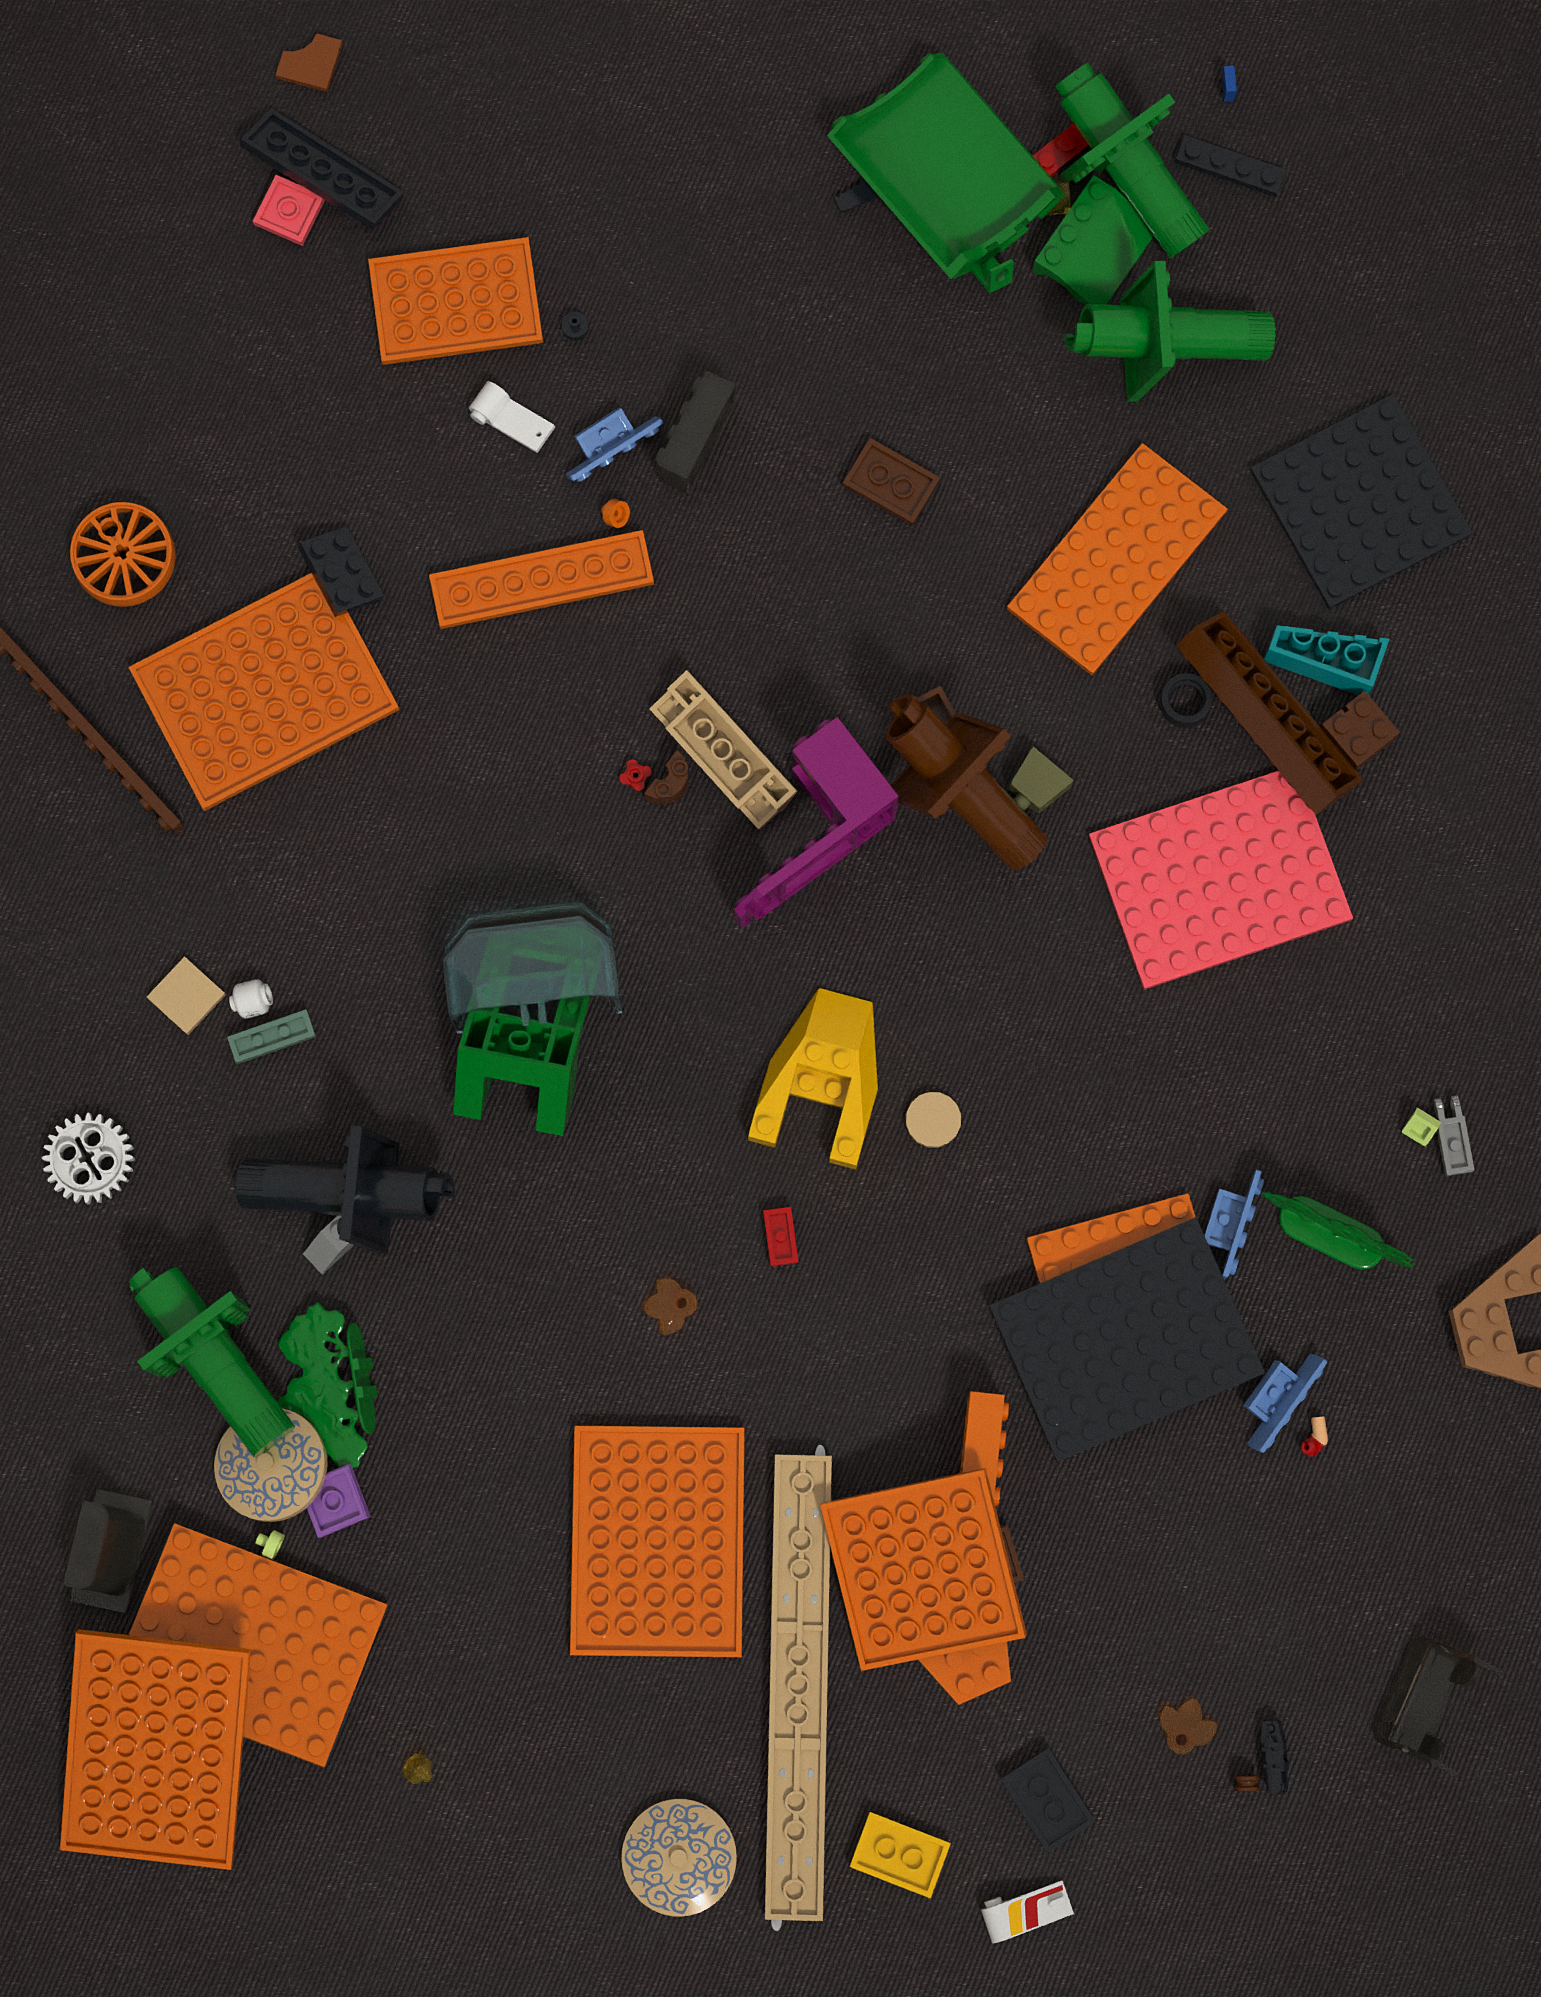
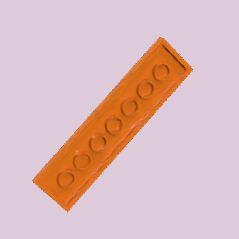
(541, 579)

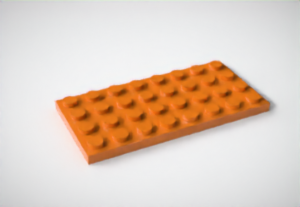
(1117, 559)

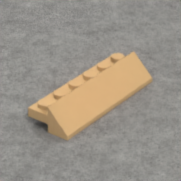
(723, 750)

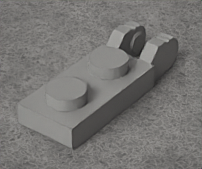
(1453, 1139)

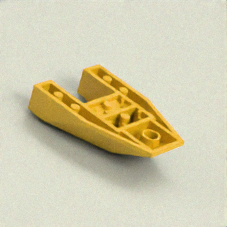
(827, 1061)

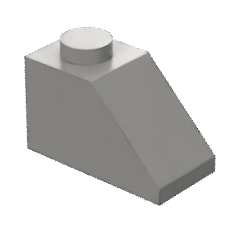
(327, 1247)

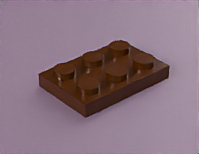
(891, 481)

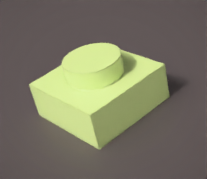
(1421, 1127)

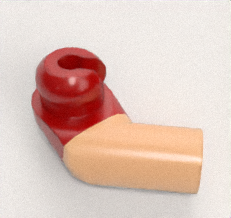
(1317, 1439)

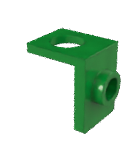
(993, 275)

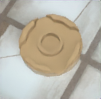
(933, 1119)

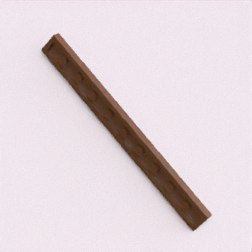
(93, 739)

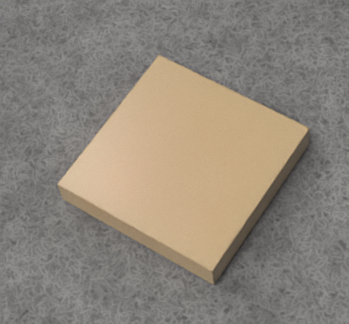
(186, 995)

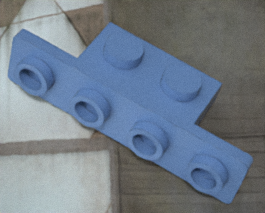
(608, 438)
(1228, 1221)
(1278, 1397)

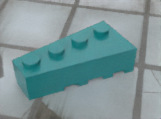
(1328, 657)

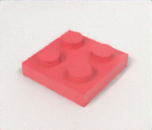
(288, 210)

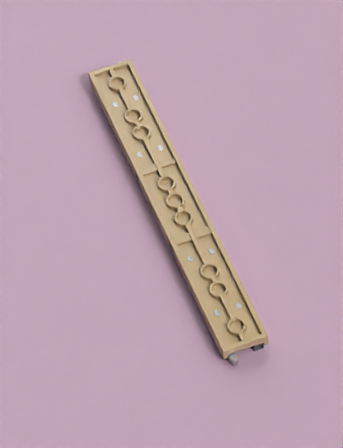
(798, 1690)

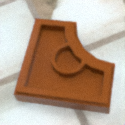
(312, 65)

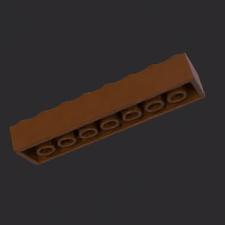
(1269, 712)

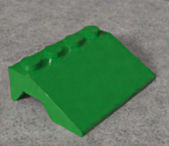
(1095, 244)

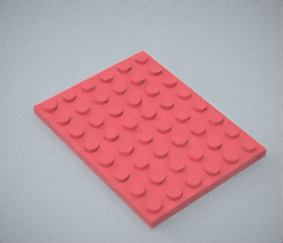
(1219, 878)

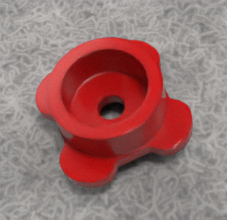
(639, 782)

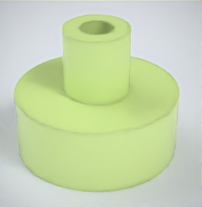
(271, 1544)

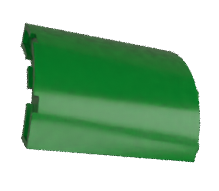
(947, 166)

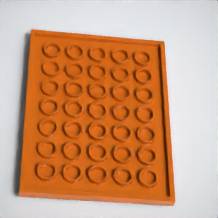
(262, 690)
(657, 1541)
(301, 1633)
(154, 1749)

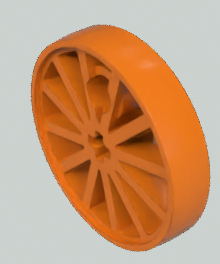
(117, 544)

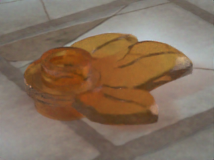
(666, 1305)
(1189, 1723)

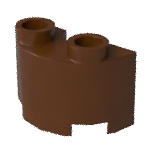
(671, 787)

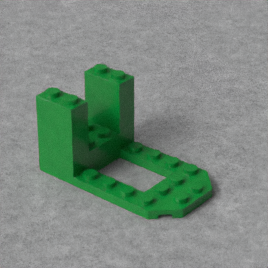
(529, 1055)

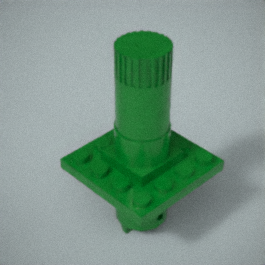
(1128, 156)
(1154, 333)
(201, 1343)

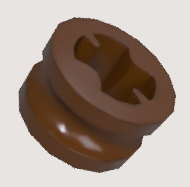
(1246, 1783)

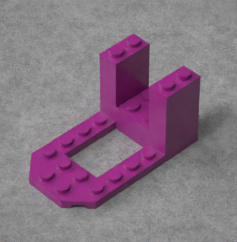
(848, 795)

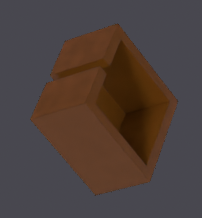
(1360, 730)

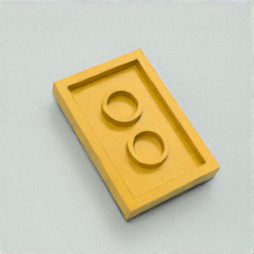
(900, 1855)

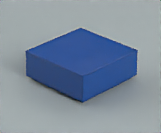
(1228, 83)

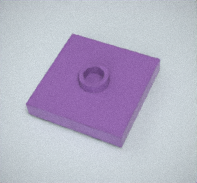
(338, 1502)

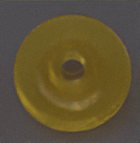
(417, 1769)

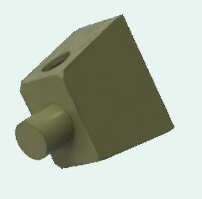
(1038, 782)

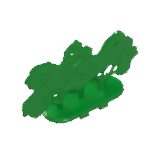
(1334, 1233)
(320, 1392)

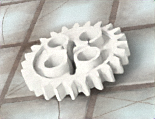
(66, 1171)

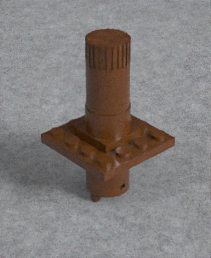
(951, 772)

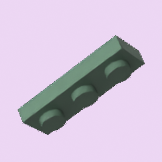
(271, 1036)

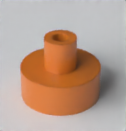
(615, 513)

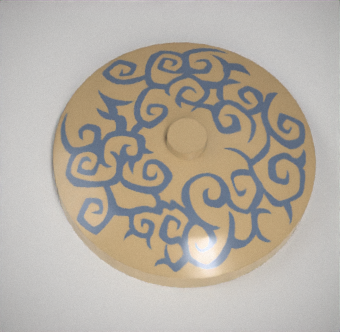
(279, 1480)
(679, 1857)

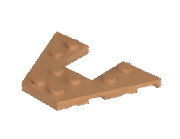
(1483, 1322)

